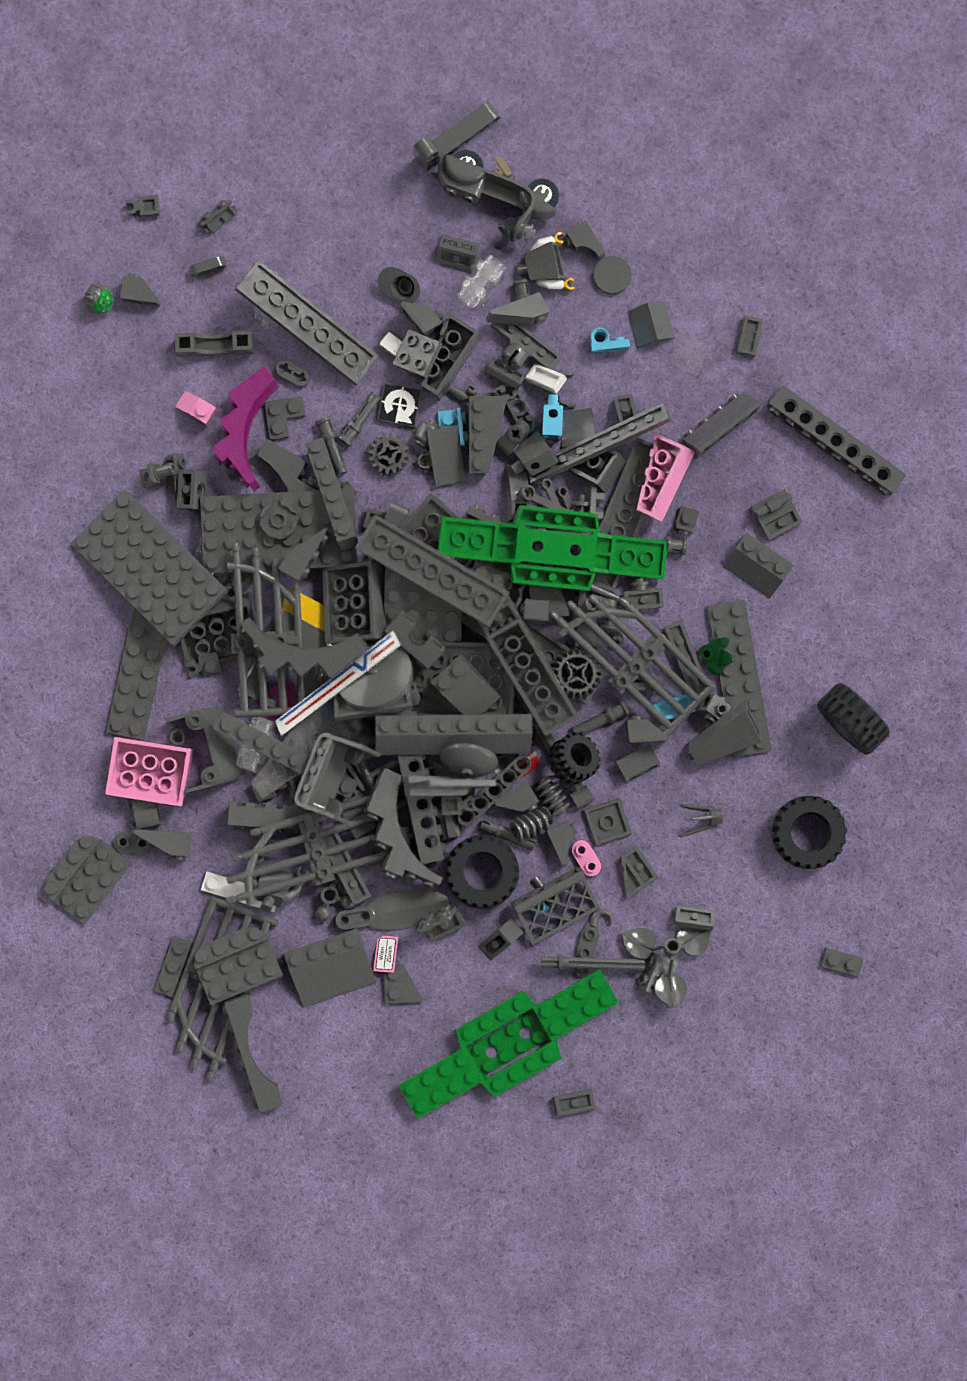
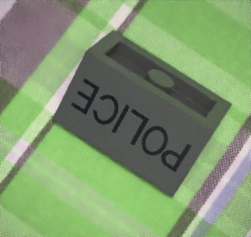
(457, 252)

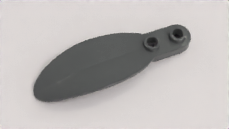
(394, 910)

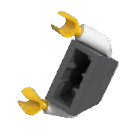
(545, 264)

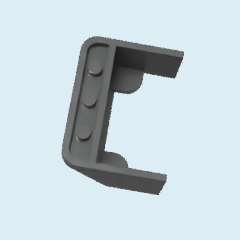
(220, 746)
(325, 774)

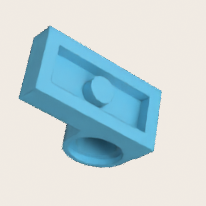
(617, 344)

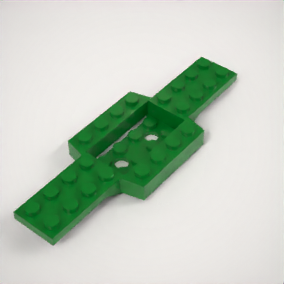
(514, 544)
(471, 1064)

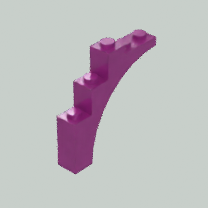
(246, 401)

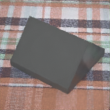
(651, 323)

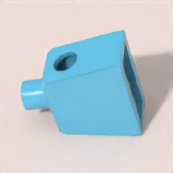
(552, 426)

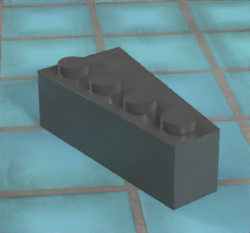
(458, 344)
(483, 428)
(262, 814)

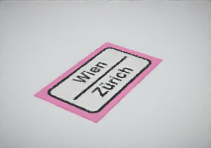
(385, 954)

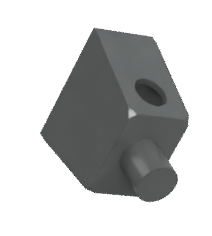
(533, 455)

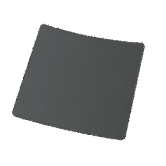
(578, 426)

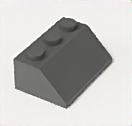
(758, 565)

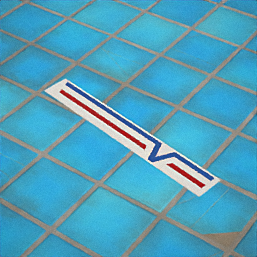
(337, 683)

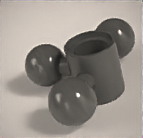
(323, 912)

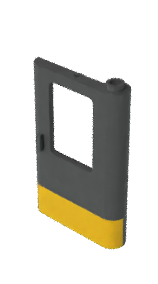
(313, 637)

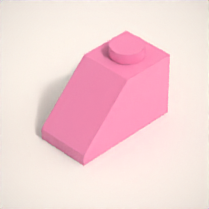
(196, 408)

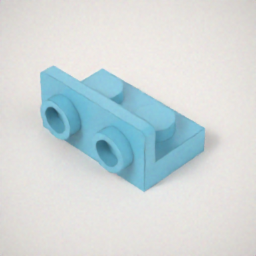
(454, 417)

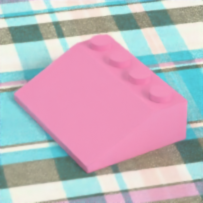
(149, 771)

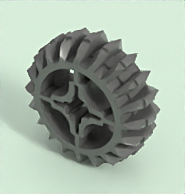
(581, 680)

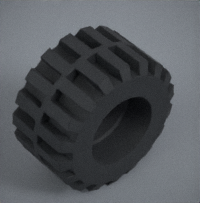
(584, 752)

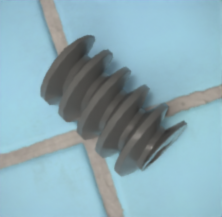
(552, 795)
(531, 823)

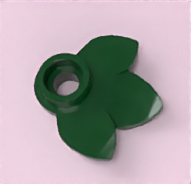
(718, 655)

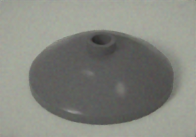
(468, 760)

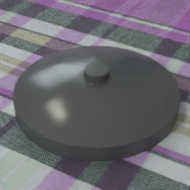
(382, 683)

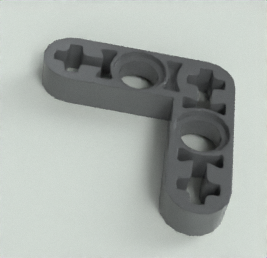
(511, 401)

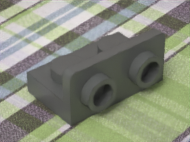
(655, 968)

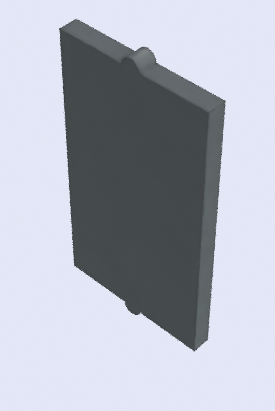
(446, 455)

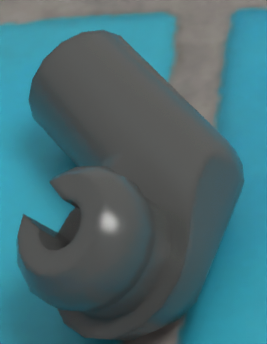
(614, 633)

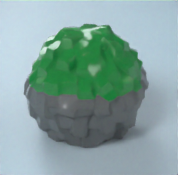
(98, 299)

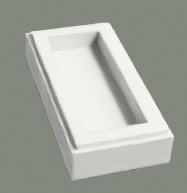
(545, 378)

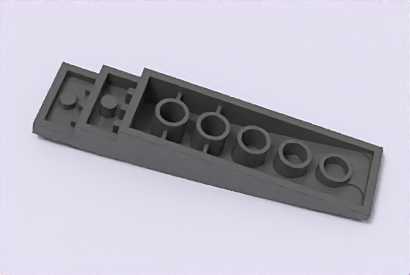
(529, 668)

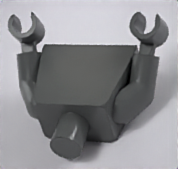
(278, 897)

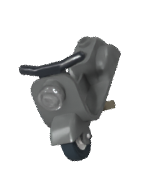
(467, 179)

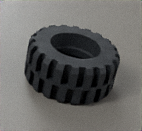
(853, 718)
(835, 832)
(501, 890)

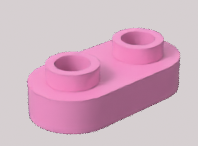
(586, 858)

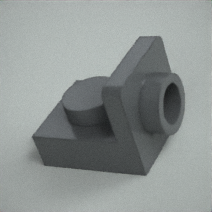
(686, 520)

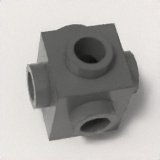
(713, 708)

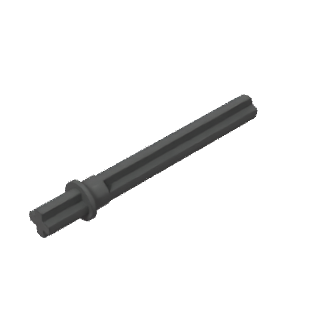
(592, 963)

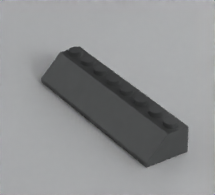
(434, 732)

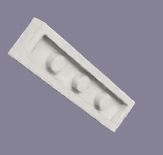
(218, 885)

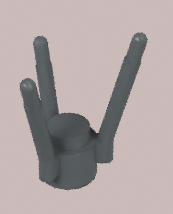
(713, 817)

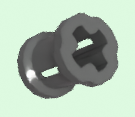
(522, 288)
(676, 546)

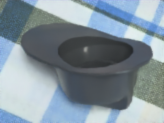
(399, 285)

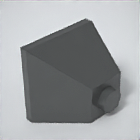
(422, 318)
(643, 731)

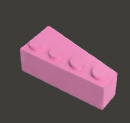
(663, 476)

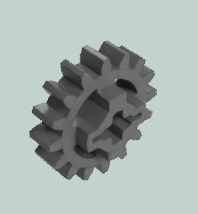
(397, 451)

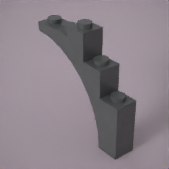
(287, 466)
(301, 660)
(388, 835)

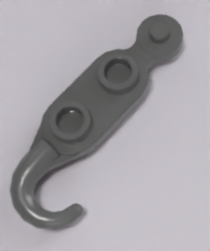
(590, 937)

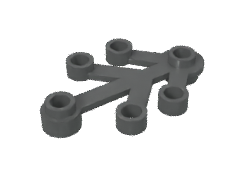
(553, 503)

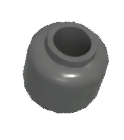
(421, 435)

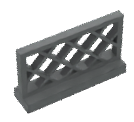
(443, 785)
(550, 890)

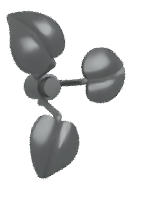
(641, 942)

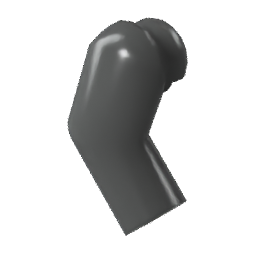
(463, 394)

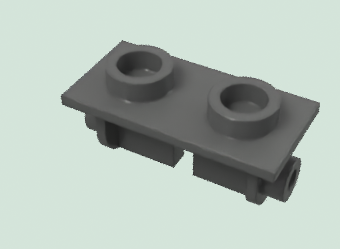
(223, 210)
(180, 464)

